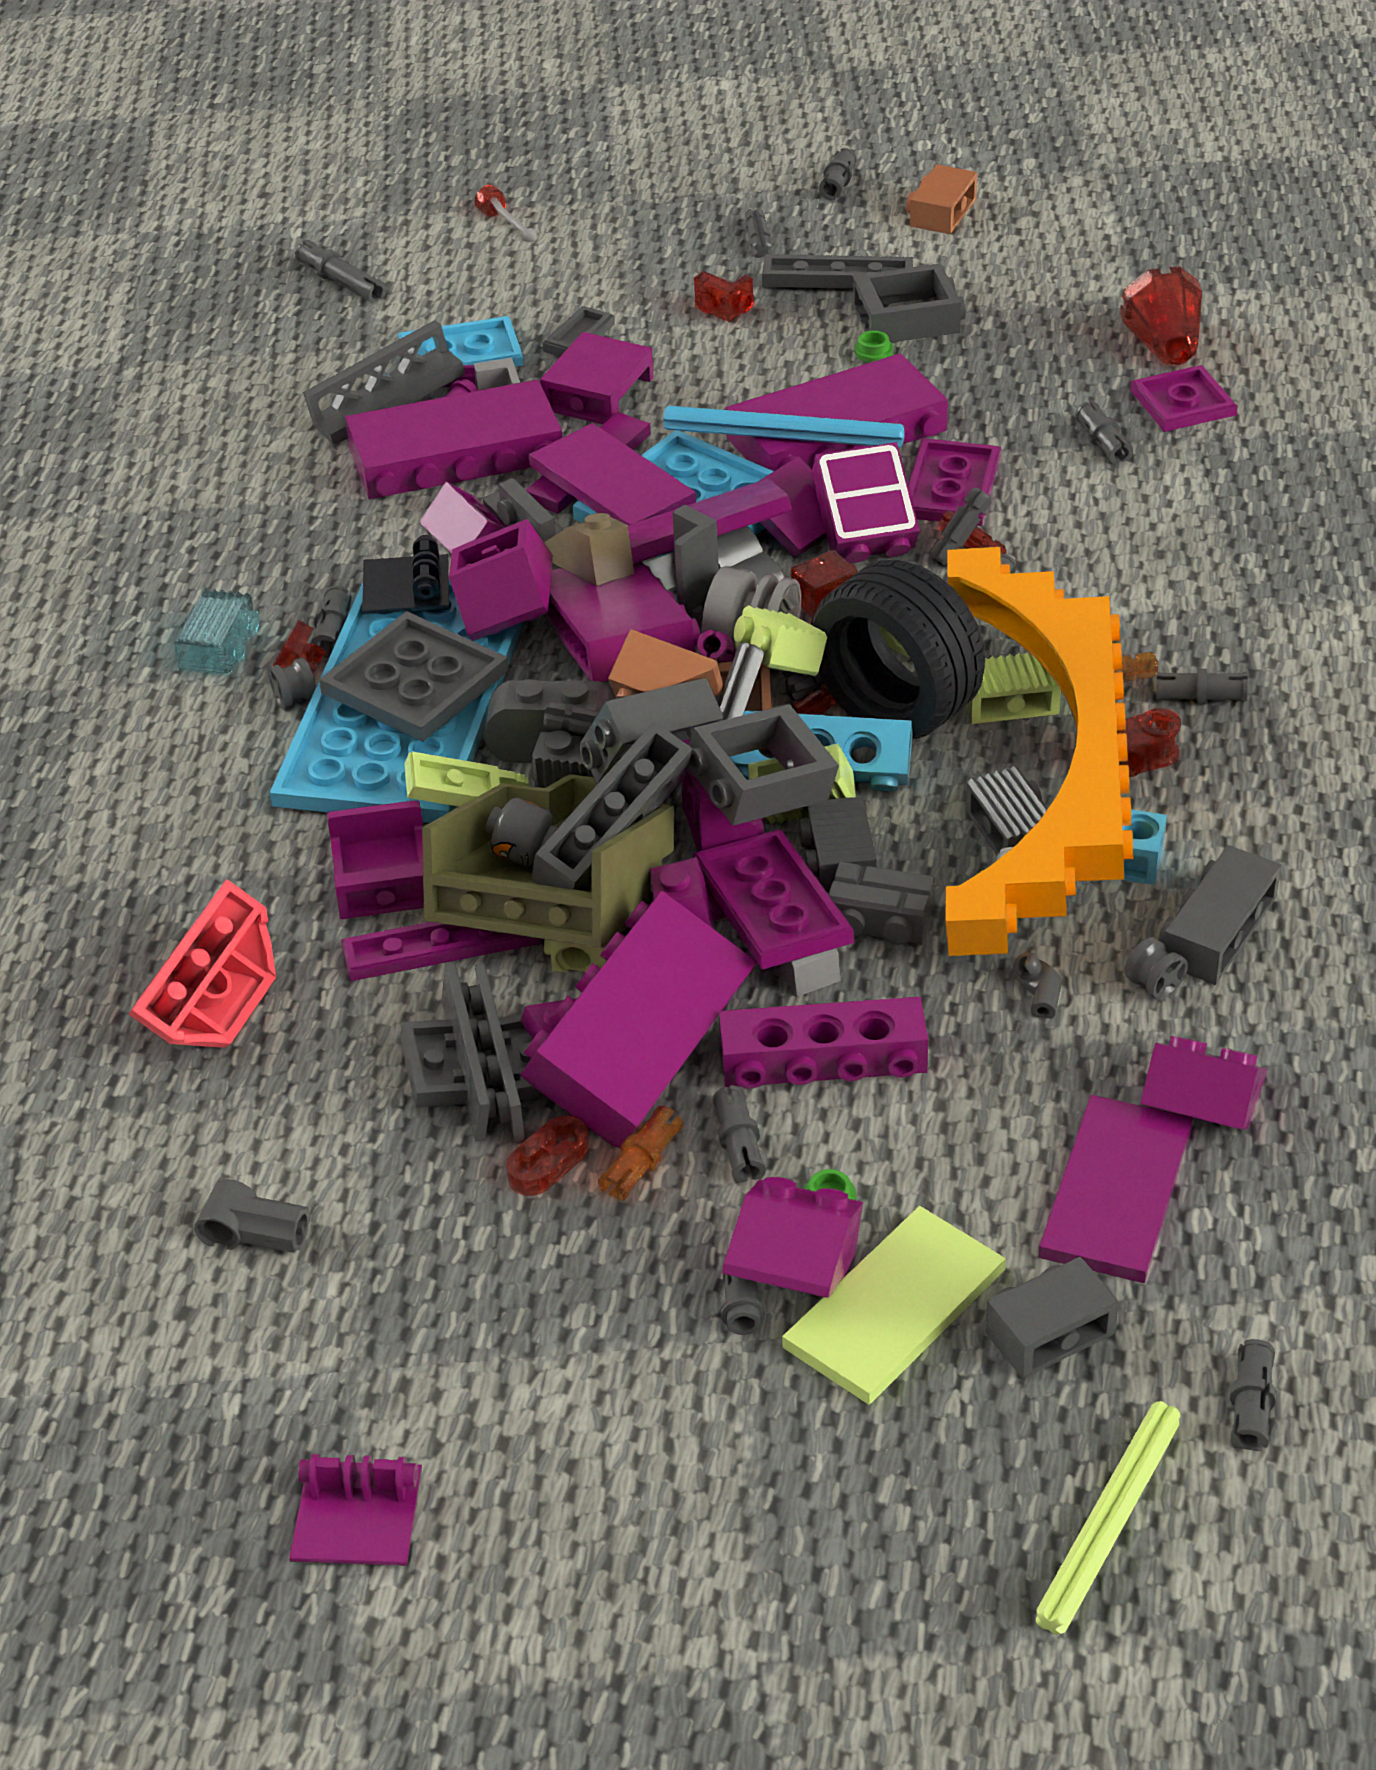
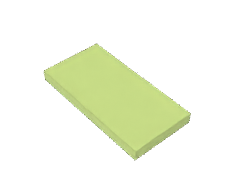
(893, 1304)

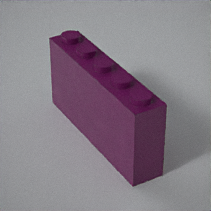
(873, 392)
(451, 438)
(598, 618)
(636, 1018)

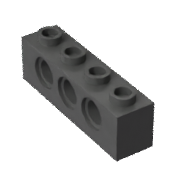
(618, 801)

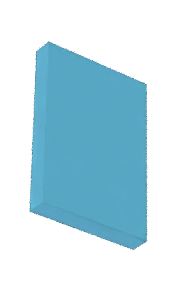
(478, 341)

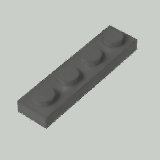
(824, 270)

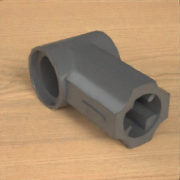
(238, 1215)

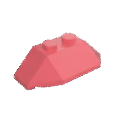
(212, 974)

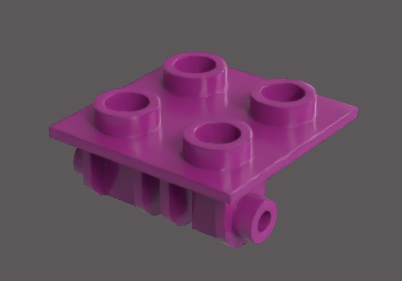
(355, 1510)

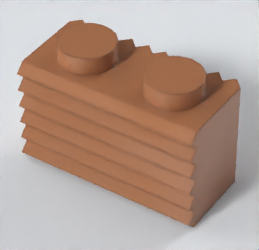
(942, 198)

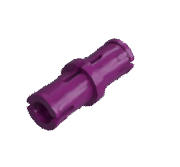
(713, 640)

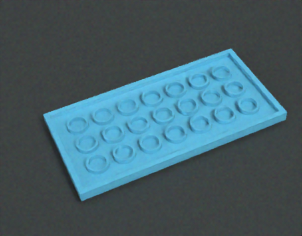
(356, 761)

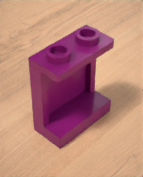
(595, 376)
(377, 858)

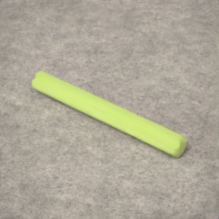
(1107, 1518)

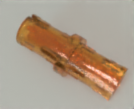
(640, 1153)

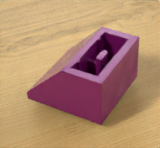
(501, 579)
(1203, 1084)

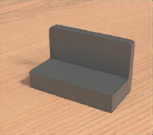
(694, 555)

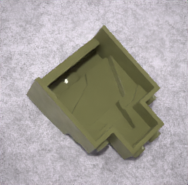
(486, 892)

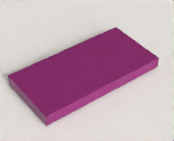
(610, 476)
(730, 509)
(773, 899)
(1116, 1188)

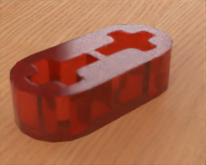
(551, 1158)

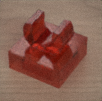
(296, 647)

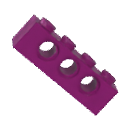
(823, 1042)

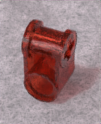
(1148, 743)

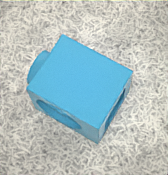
(1148, 846)

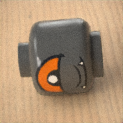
(519, 830)

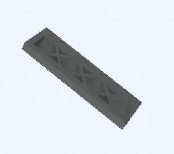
(410, 382)

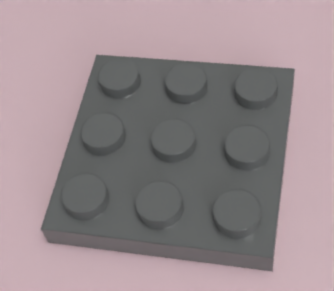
(414, 675)

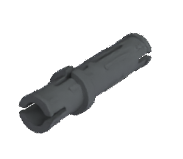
(331, 266)

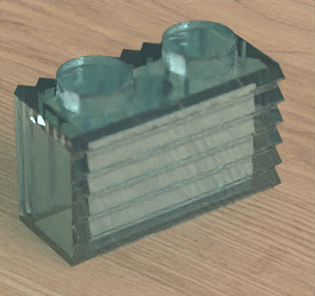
(216, 632)

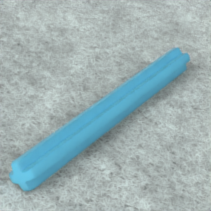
(782, 426)

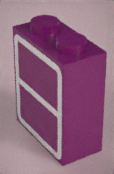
(865, 502)

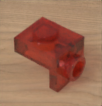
(722, 297)

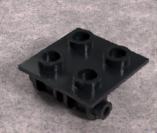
(407, 582)

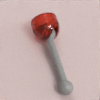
(498, 206)

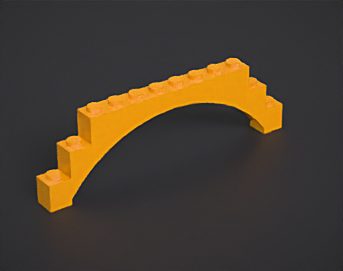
(1083, 826)

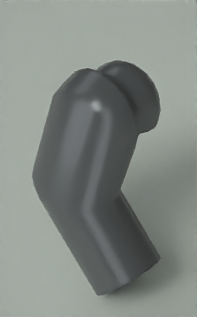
(1041, 981)

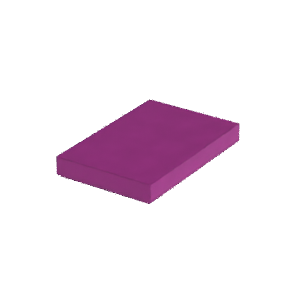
(947, 473)

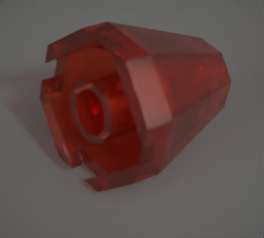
(1165, 313)

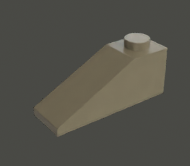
(594, 549)

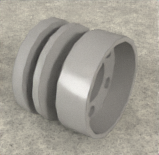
(737, 588)

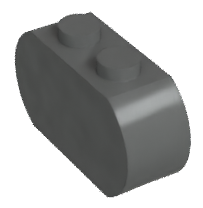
(519, 709)

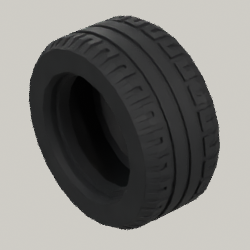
(928, 623)

